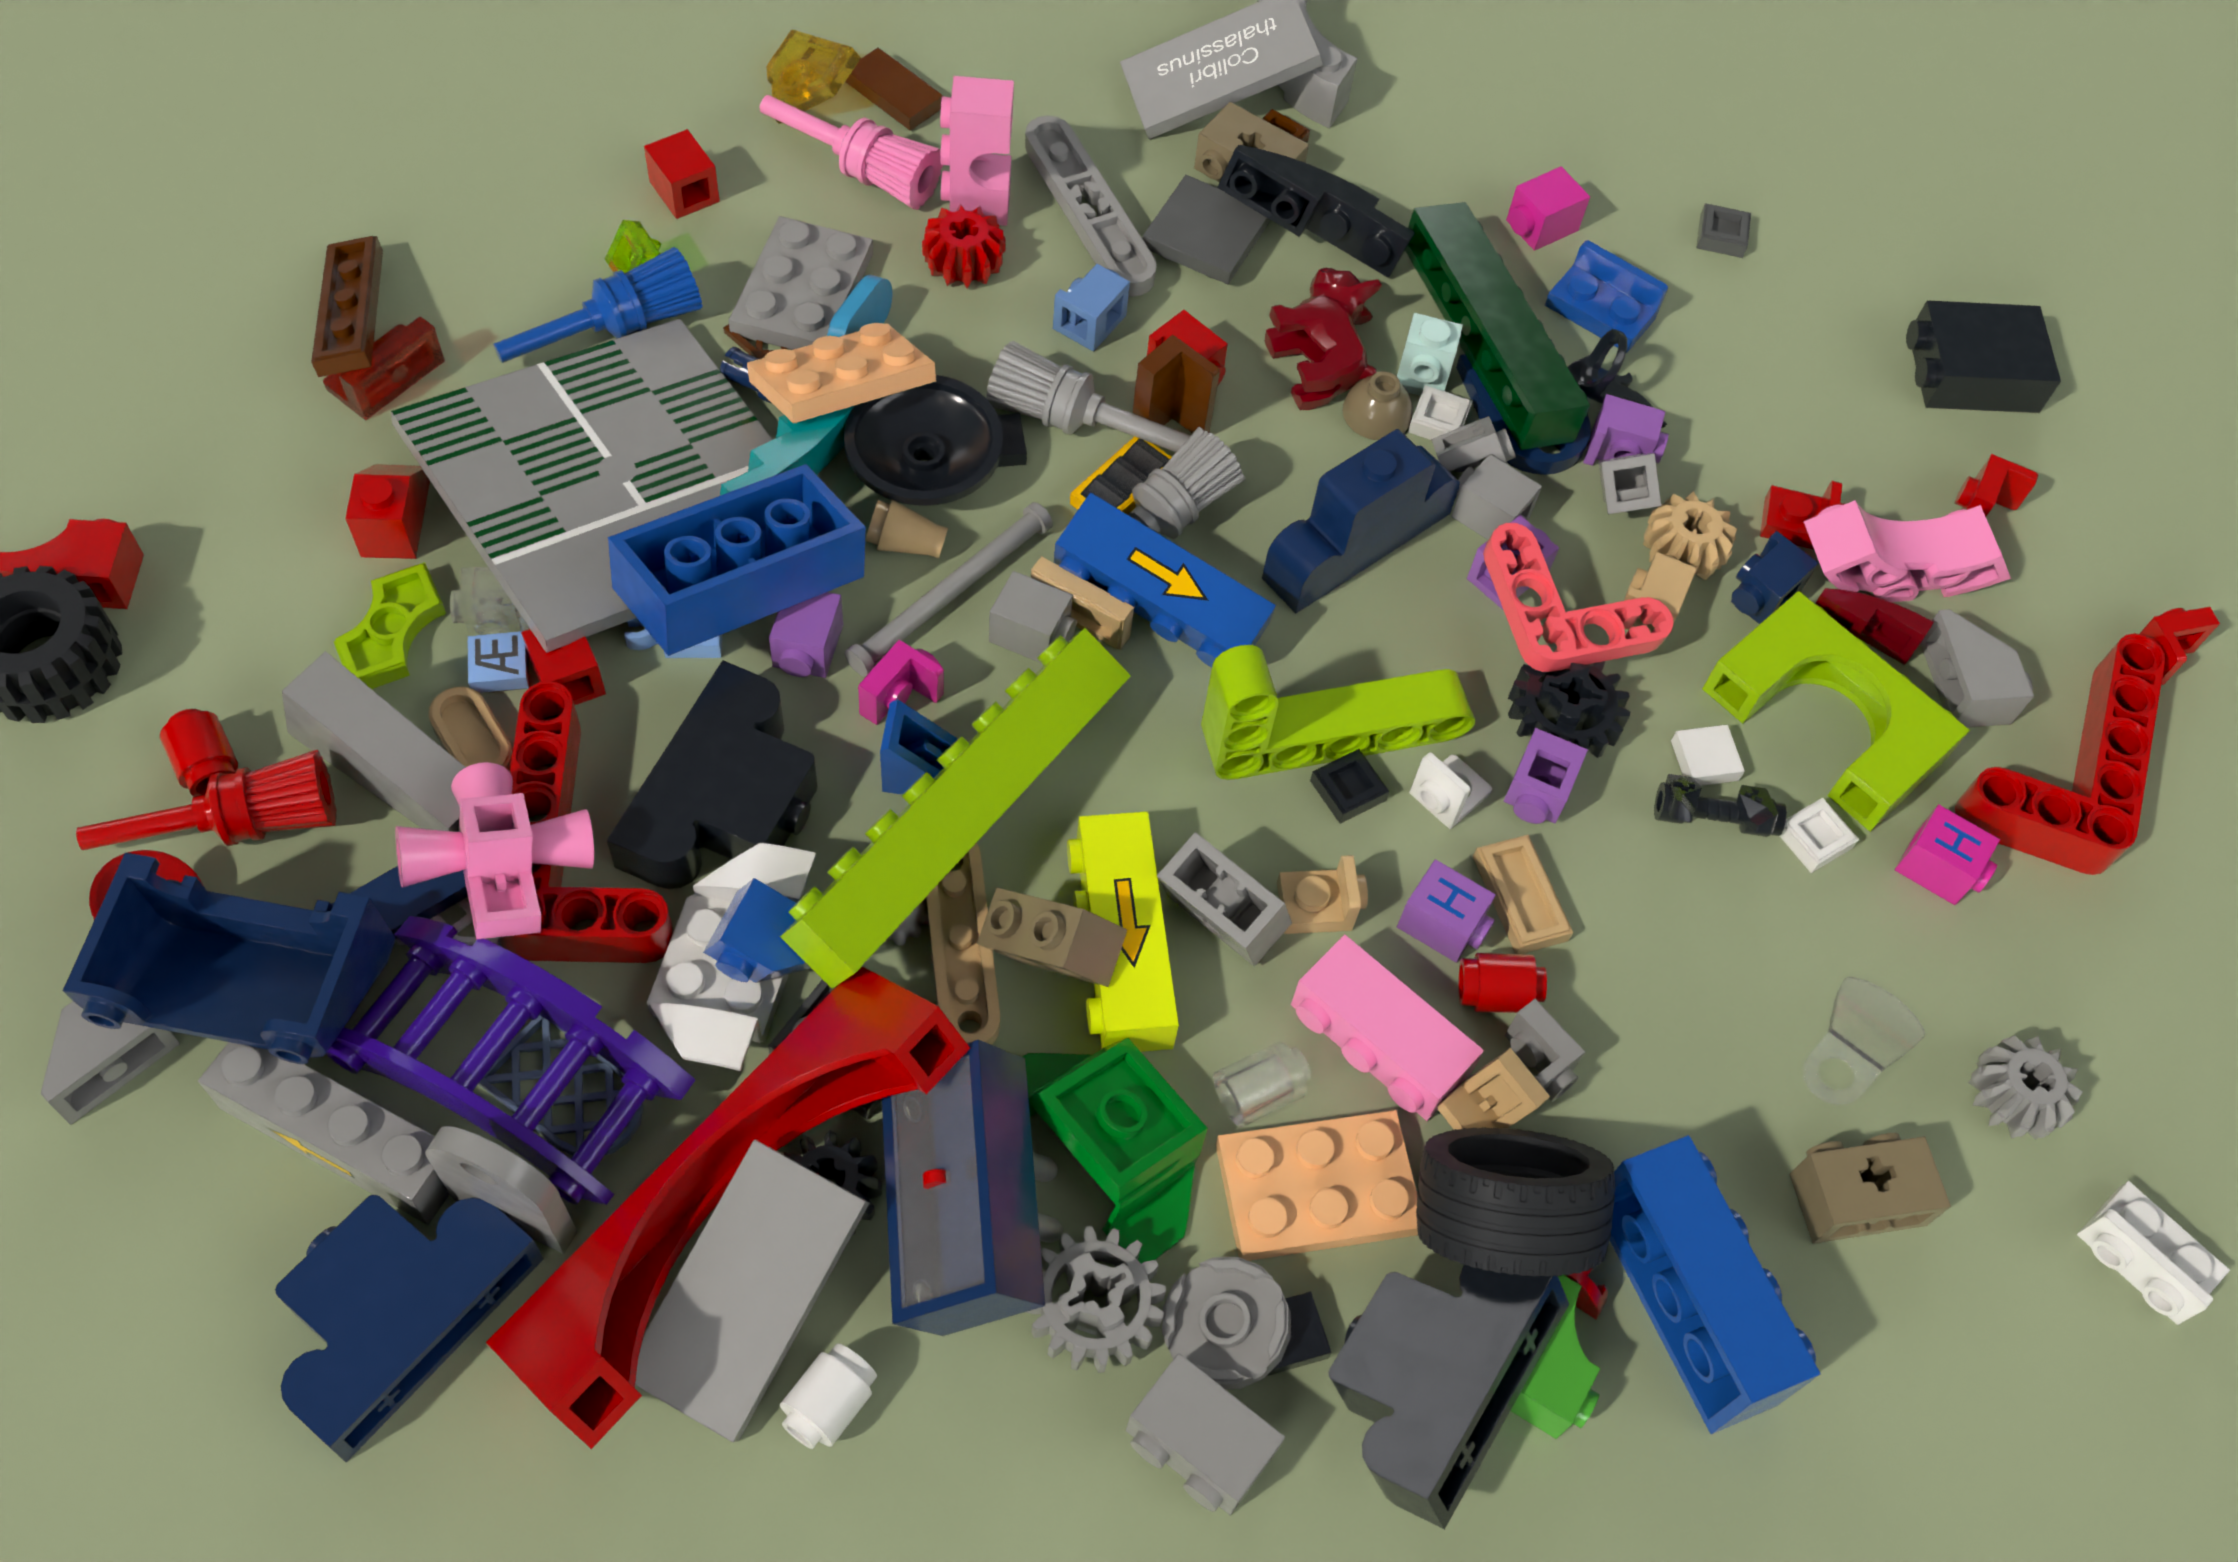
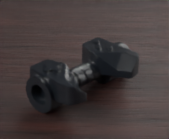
(1754, 810)

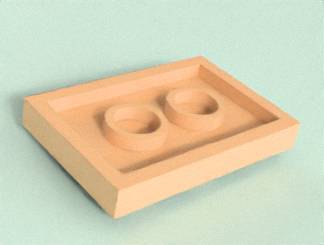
(840, 372)
(1318, 1185)

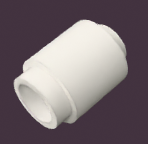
(827, 1397)

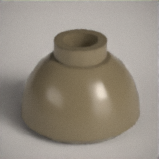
(1378, 406)

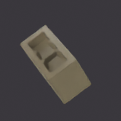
(1052, 936)

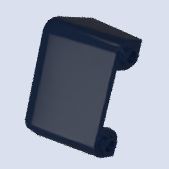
(227, 963)

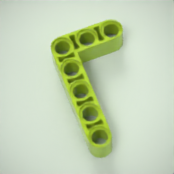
(1262, 734)

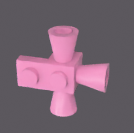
(495, 851)

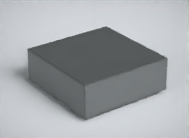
(1723, 230)

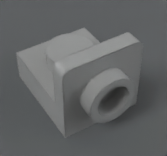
(1472, 443)
(1546, 1047)

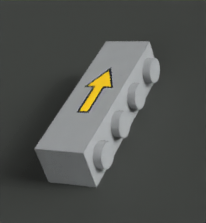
(328, 1126)

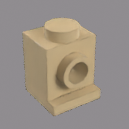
(1664, 581)

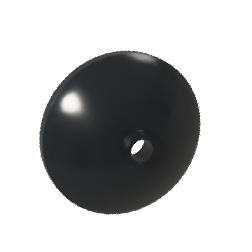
(932, 422)

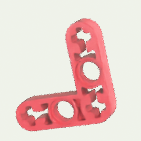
(1563, 627)

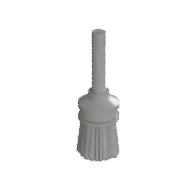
(1064, 398)
(1186, 484)

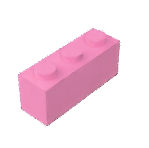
(1385, 1028)

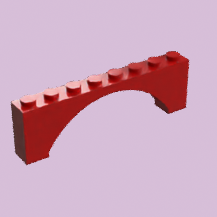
(587, 1322)

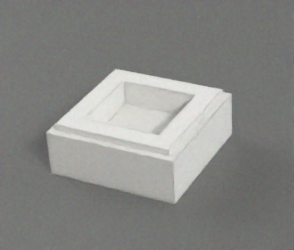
(1438, 413)
(1708, 755)
(1817, 835)

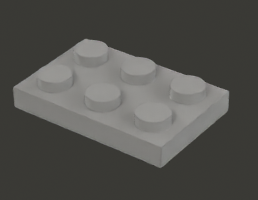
(799, 283)

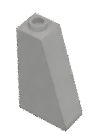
(372, 743)

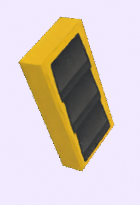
(1121, 474)

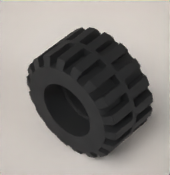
(70, 663)

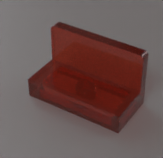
(397, 363)

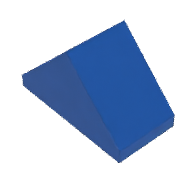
(910, 748)

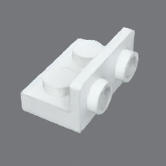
(2153, 1254)

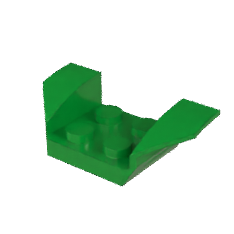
(1126, 1134)

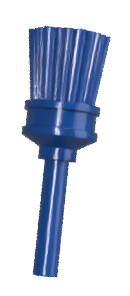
(618, 304)

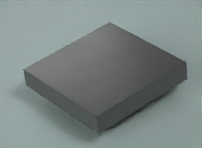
(1205, 230)

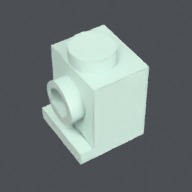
(1428, 353)

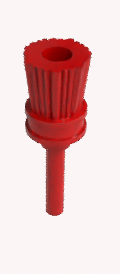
(236, 806)

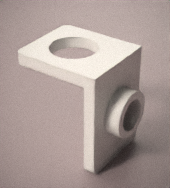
(1443, 791)

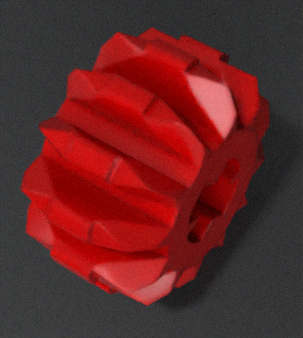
(963, 246)

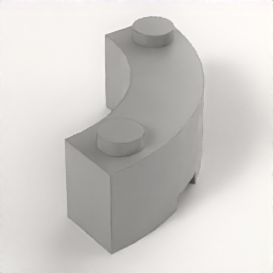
(1325, 90)

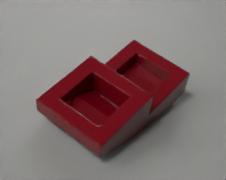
(1877, 621)

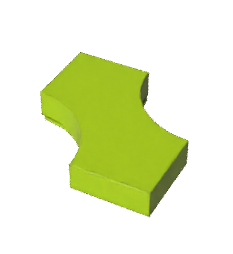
(399, 610)

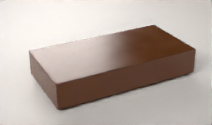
(894, 89)

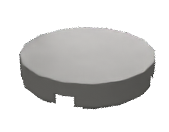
(1228, 1321)

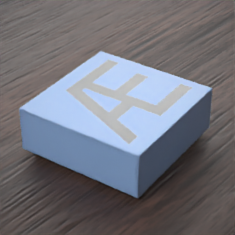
(497, 662)

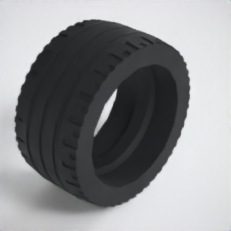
(1515, 1201)

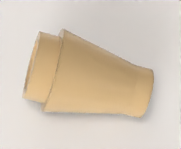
(904, 531)

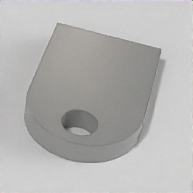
(484, 1170)

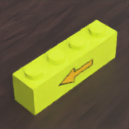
(1122, 886)

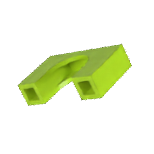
(1809, 647)

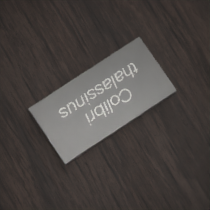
(1220, 64)

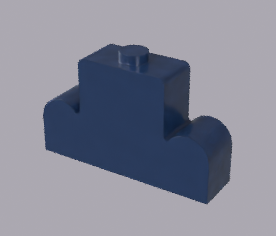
(1358, 518)
(392, 1309)

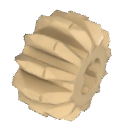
(1691, 533)

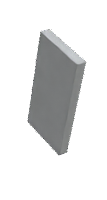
(746, 1290)

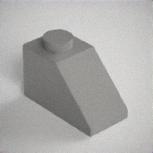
(1975, 672)
(97, 1061)

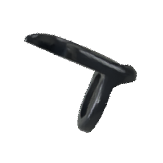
(1598, 381)

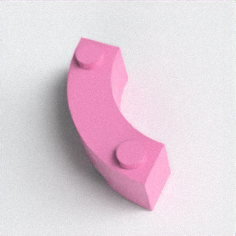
(1906, 556)

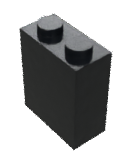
(1983, 356)

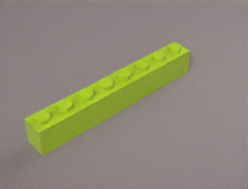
(952, 811)

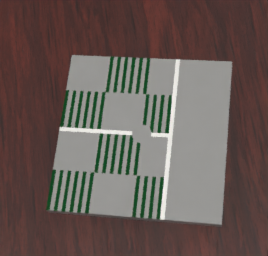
(577, 453)

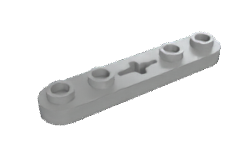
(1069, 175)

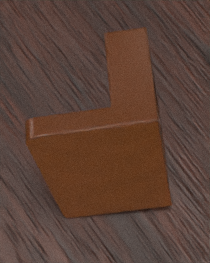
(1176, 386)

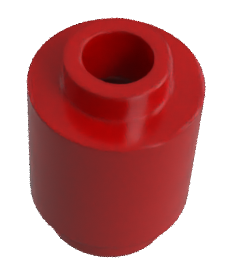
(197, 748)
(1500, 982)

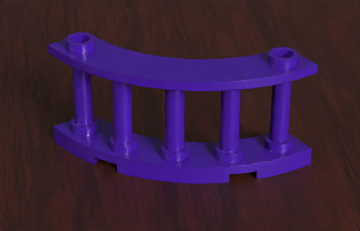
(529, 993)

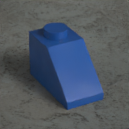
(749, 936)

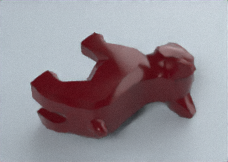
(1325, 335)

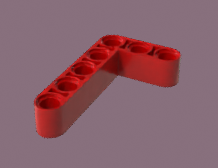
(551, 794)
(2102, 812)

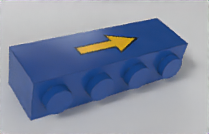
(1161, 581)

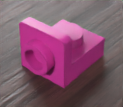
(895, 678)

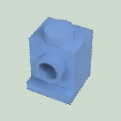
(1091, 307)

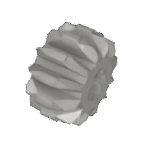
(2025, 1087)

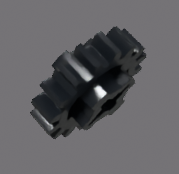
(1571, 704)

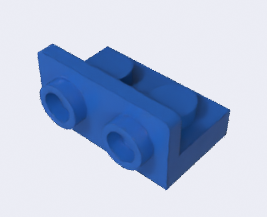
(1607, 294)

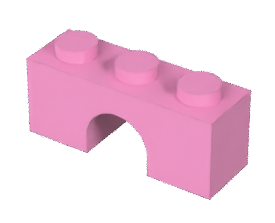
(979, 125)

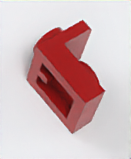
(1788, 509)

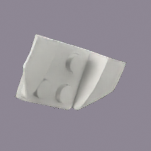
(699, 1006)

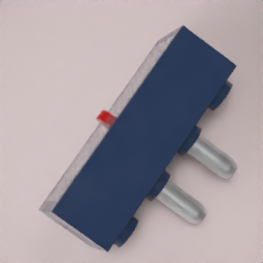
(965, 1197)

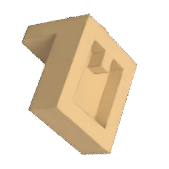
(1323, 898)

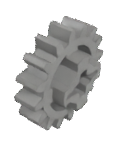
(1106, 1323)

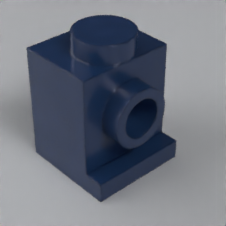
(1772, 578)

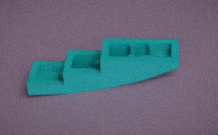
(796, 444)

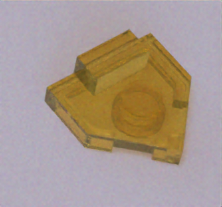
(809, 69)

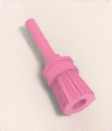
(870, 153)

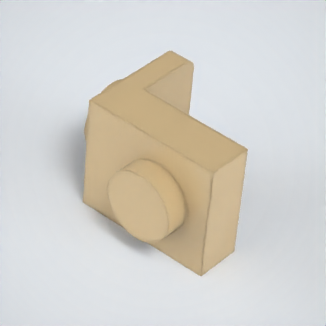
(1494, 1095)

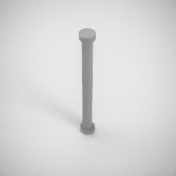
(1034, 521)

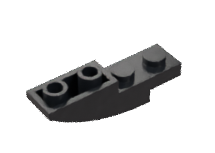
(1316, 200)

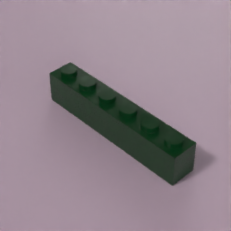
(1499, 328)

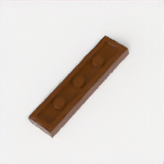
(348, 306)

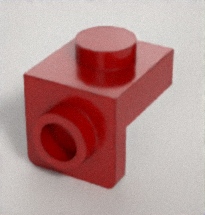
(1997, 483)
(2179, 634)

